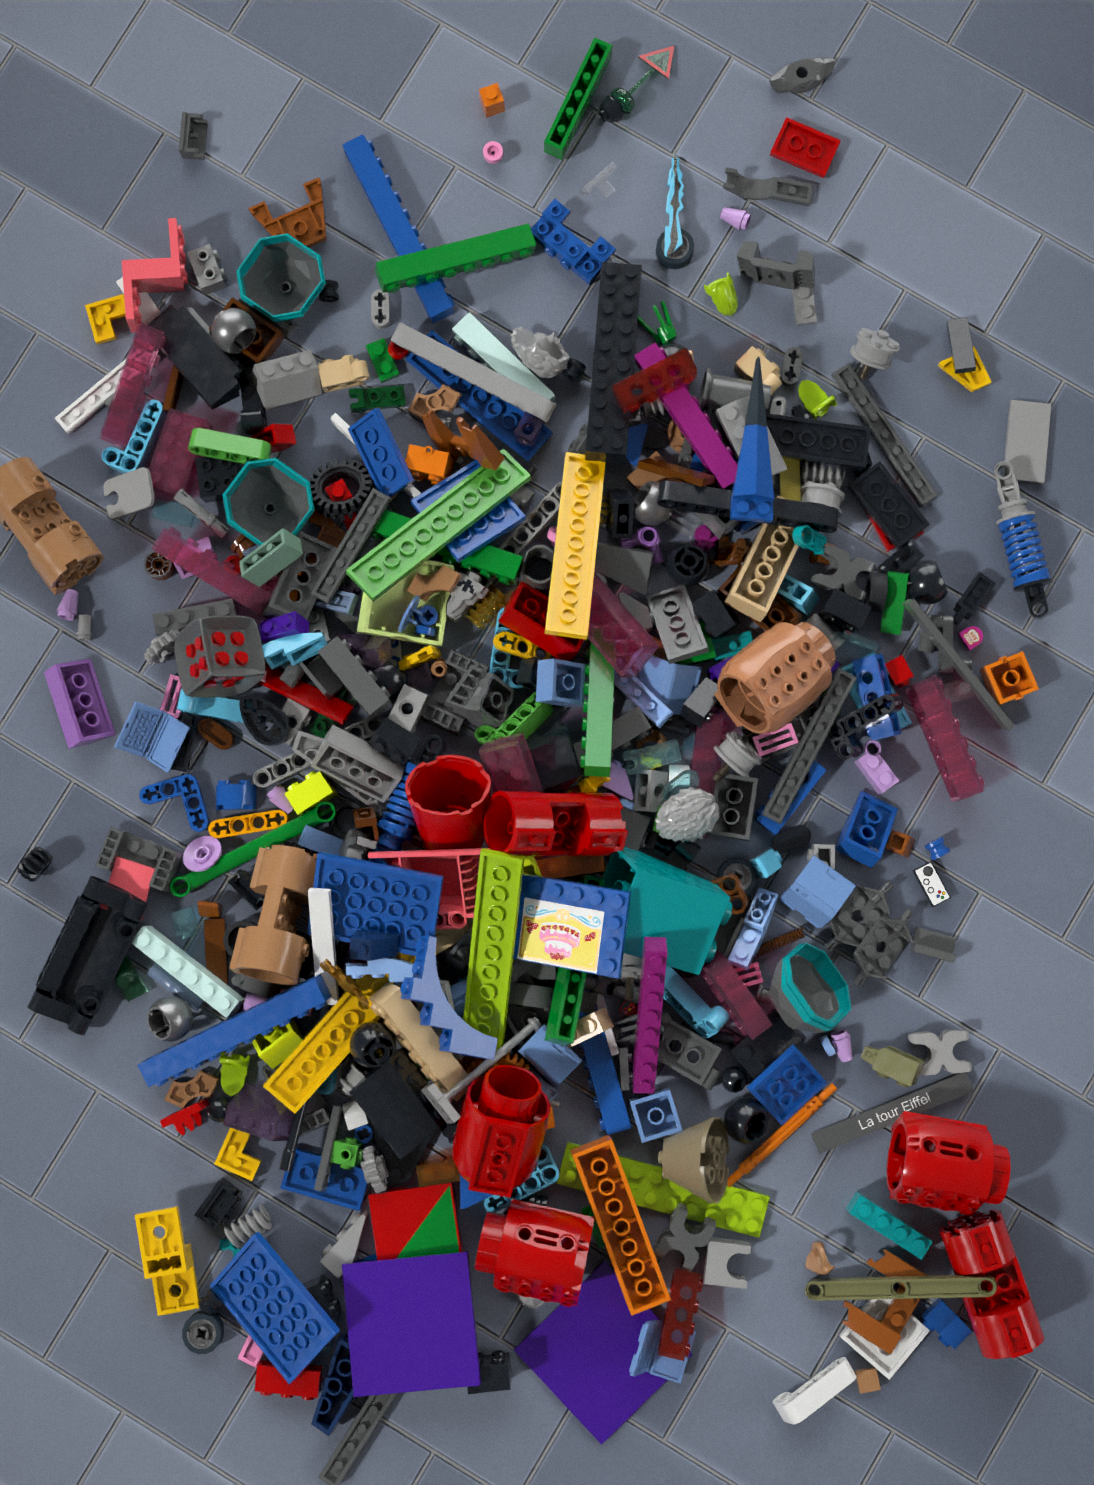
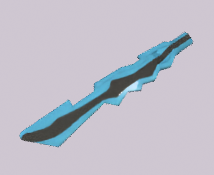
(673, 235)

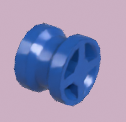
(432, 617)
(937, 848)

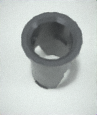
(722, 390)
(537, 553)

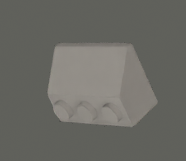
(287, 379)

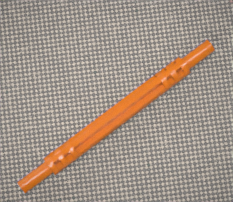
(781, 1134)

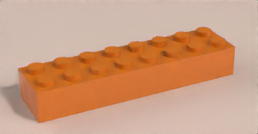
(620, 1225)

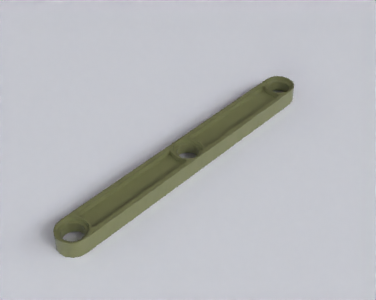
(916, 1287)

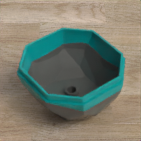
(280, 263)
(264, 485)
(809, 990)

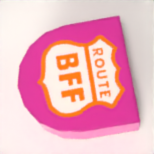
(971, 637)

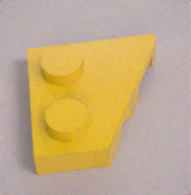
(970, 380)
(424, 655)

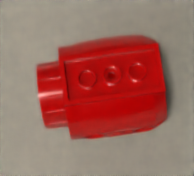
(501, 1130)
(945, 1164)
(536, 1251)

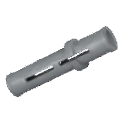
(209, 520)

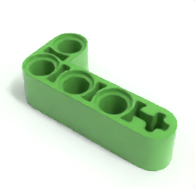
(228, 446)
(523, 720)

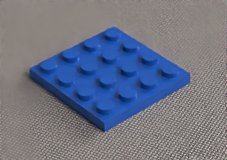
(485, 530)

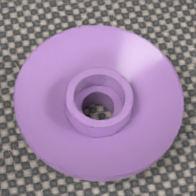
(202, 853)

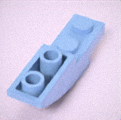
(754, 929)
(393, 966)

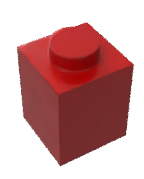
(898, 672)

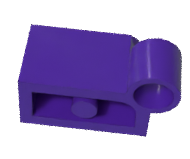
(283, 626)

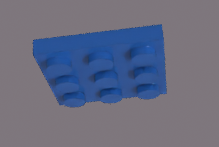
(787, 1085)

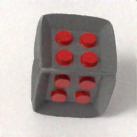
(219, 656)

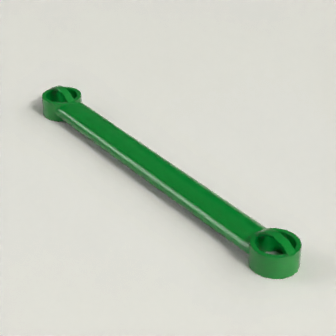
(250, 850)

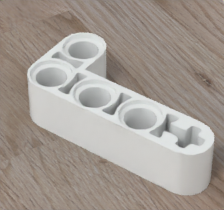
(816, 1392)

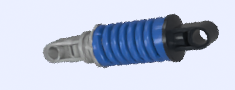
(1021, 542)

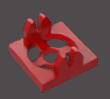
(186, 1117)

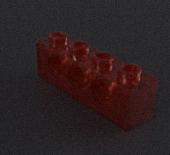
(678, 361)
(666, 1346)

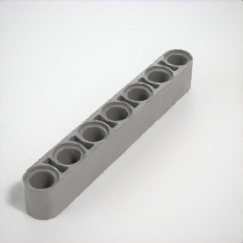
(290, 760)

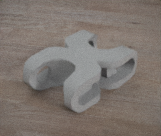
(941, 1051)

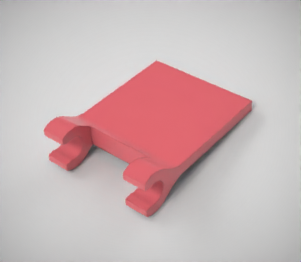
(131, 877)

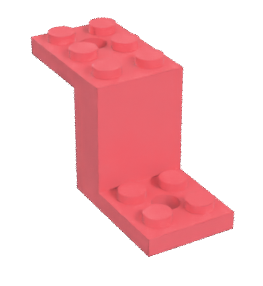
(154, 275)

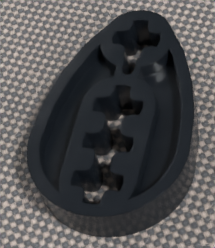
(258, 730)

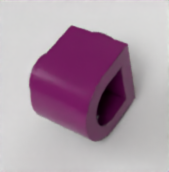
(705, 537)

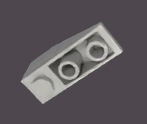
(346, 1247)

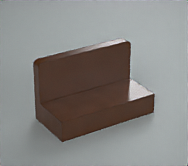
(366, 817)

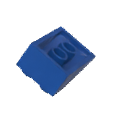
(866, 830)

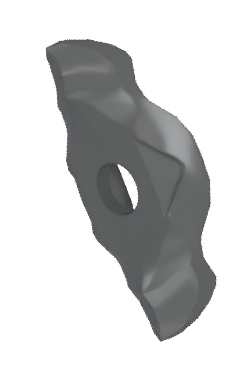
(817, 70)

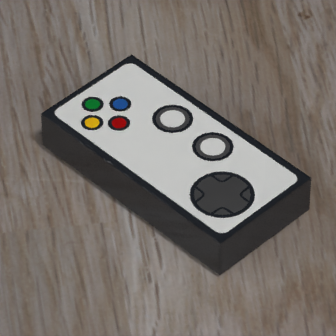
(931, 884)

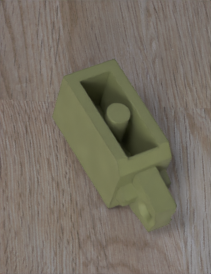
(894, 1064)

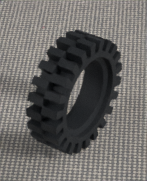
(334, 472)

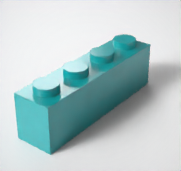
(889, 1225)

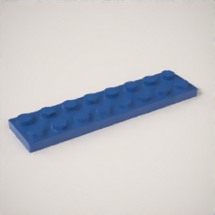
(482, 406)

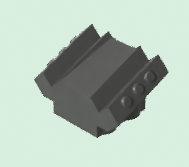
(481, 698)

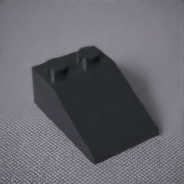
(763, 1050)

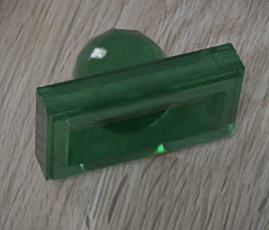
(129, 980)

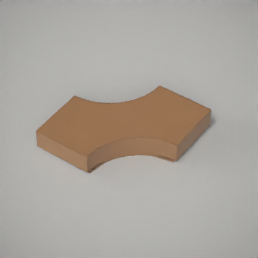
(443, 399)
(426, 585)
(182, 1092)

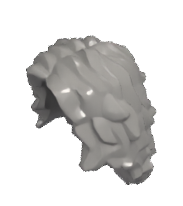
(540, 352)
(687, 815)

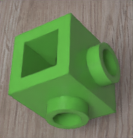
(347, 1152)

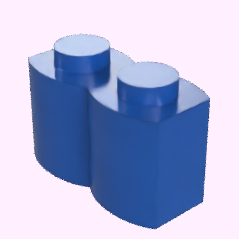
(946, 1323)

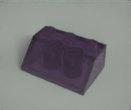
(259, 1114)

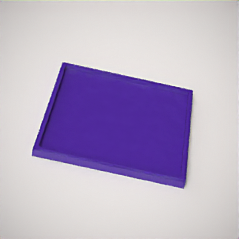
(411, 1324)
(588, 1353)

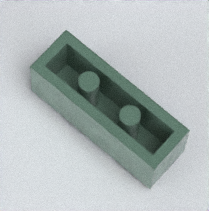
(271, 557)

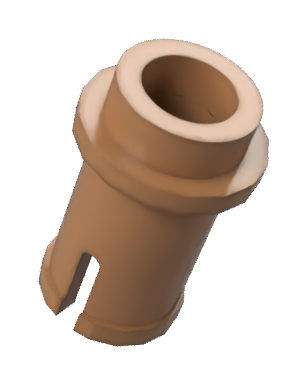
(439, 671)

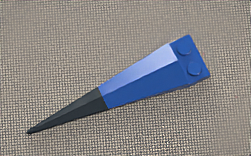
(753, 483)

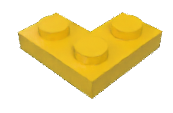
(101, 316)
(234, 1159)

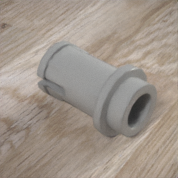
(84, 628)

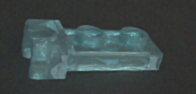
(652, 756)

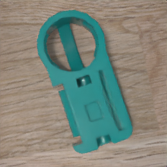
(812, 539)

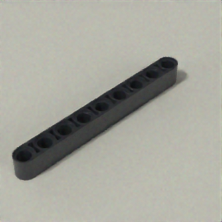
(717, 503)

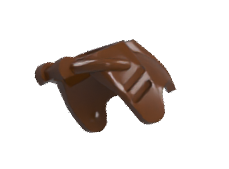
(730, 553)

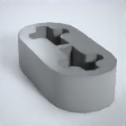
(385, 309)

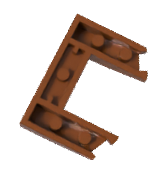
(473, 443)
(885, 1332)

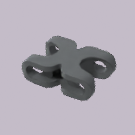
(843, 572)
(684, 1237)

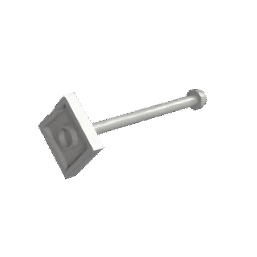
(442, 1101)

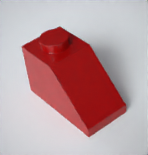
(278, 435)

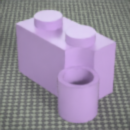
(876, 769)

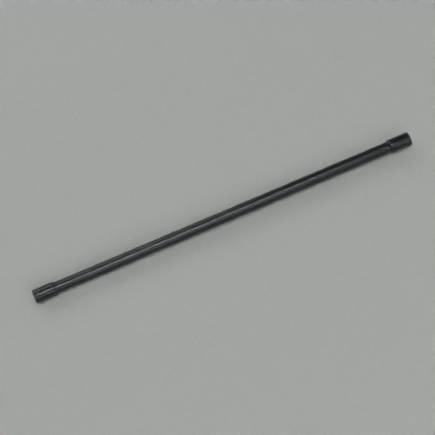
(290, 1151)

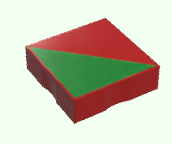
(415, 1221)

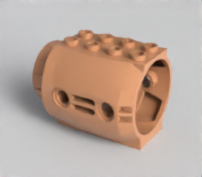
(776, 676)

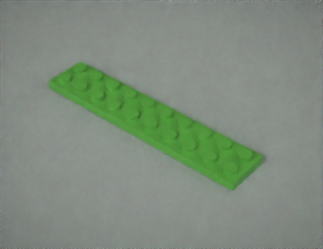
(436, 526)

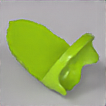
(723, 295)
(815, 398)
(233, 1072)

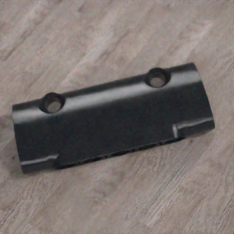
(87, 954)

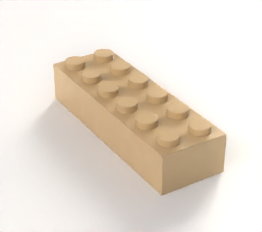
(763, 571)
(420, 1040)

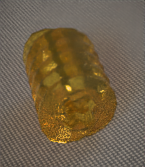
(486, 608)

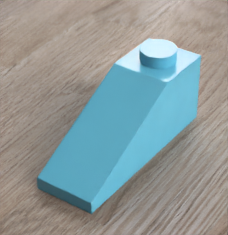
(798, 594)
(766, 863)

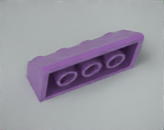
(79, 703)

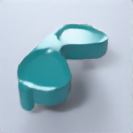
(225, 1244)

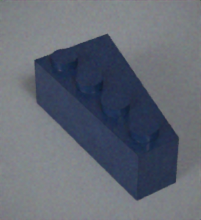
(337, 1390)

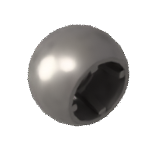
(233, 330)
(646, 507)
(169, 1018)

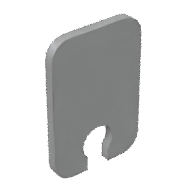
(134, 492)

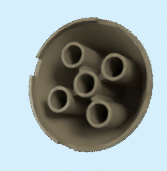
(698, 1159)

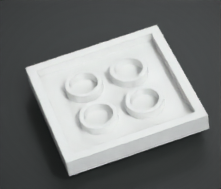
(910, 1338)

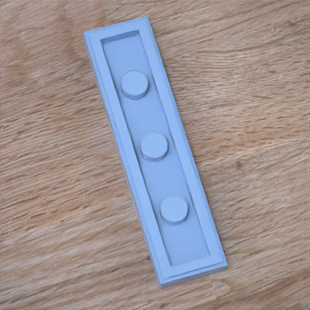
(644, 698)

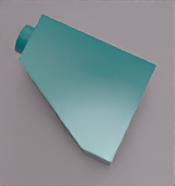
(670, 906)

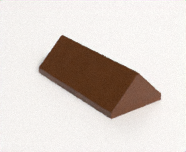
(779, 611)

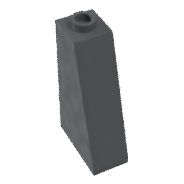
(625, 565)

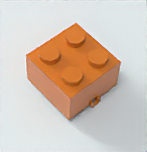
(429, 465)
(1009, 678)

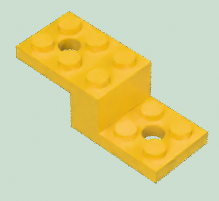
(167, 1260)

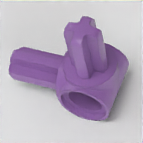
(652, 545)

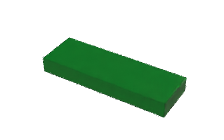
(894, 610)

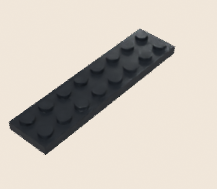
(813, 439)

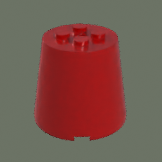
(449, 802)

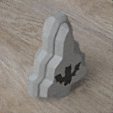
(465, 593)

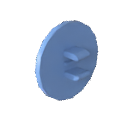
(407, 617)

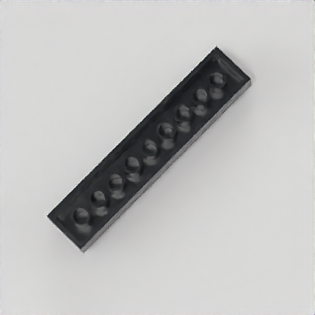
(612, 361)

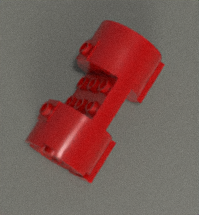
(554, 823)
(1007, 1320)

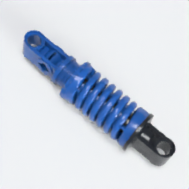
(399, 822)

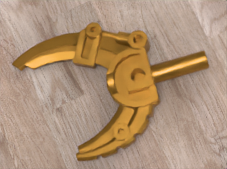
(344, 981)

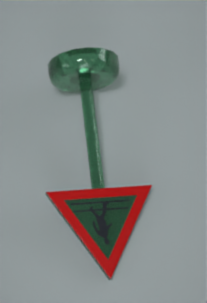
(658, 61)

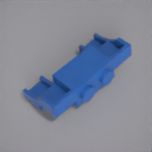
(567, 247)

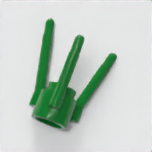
(666, 332)

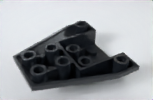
(554, 762)

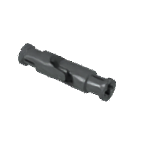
(598, 985)

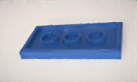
(380, 453)
(344, 1187)

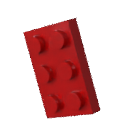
(805, 147)

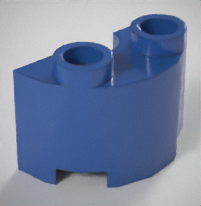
(236, 796)

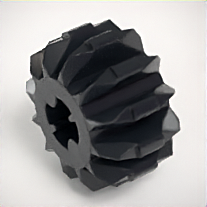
(35, 864)

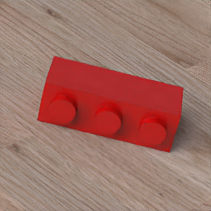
(271, 1381)

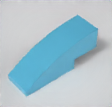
(293, 648)

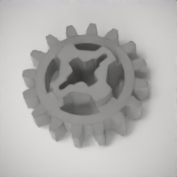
(161, 648)
(374, 1169)

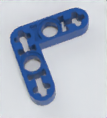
(180, 790)

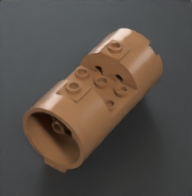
(54, 543)
(272, 948)

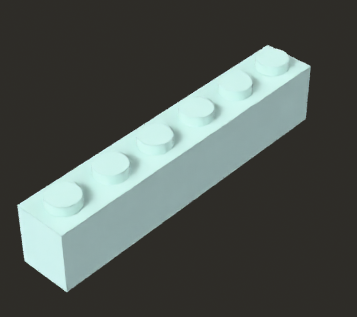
(495, 355)
(188, 971)

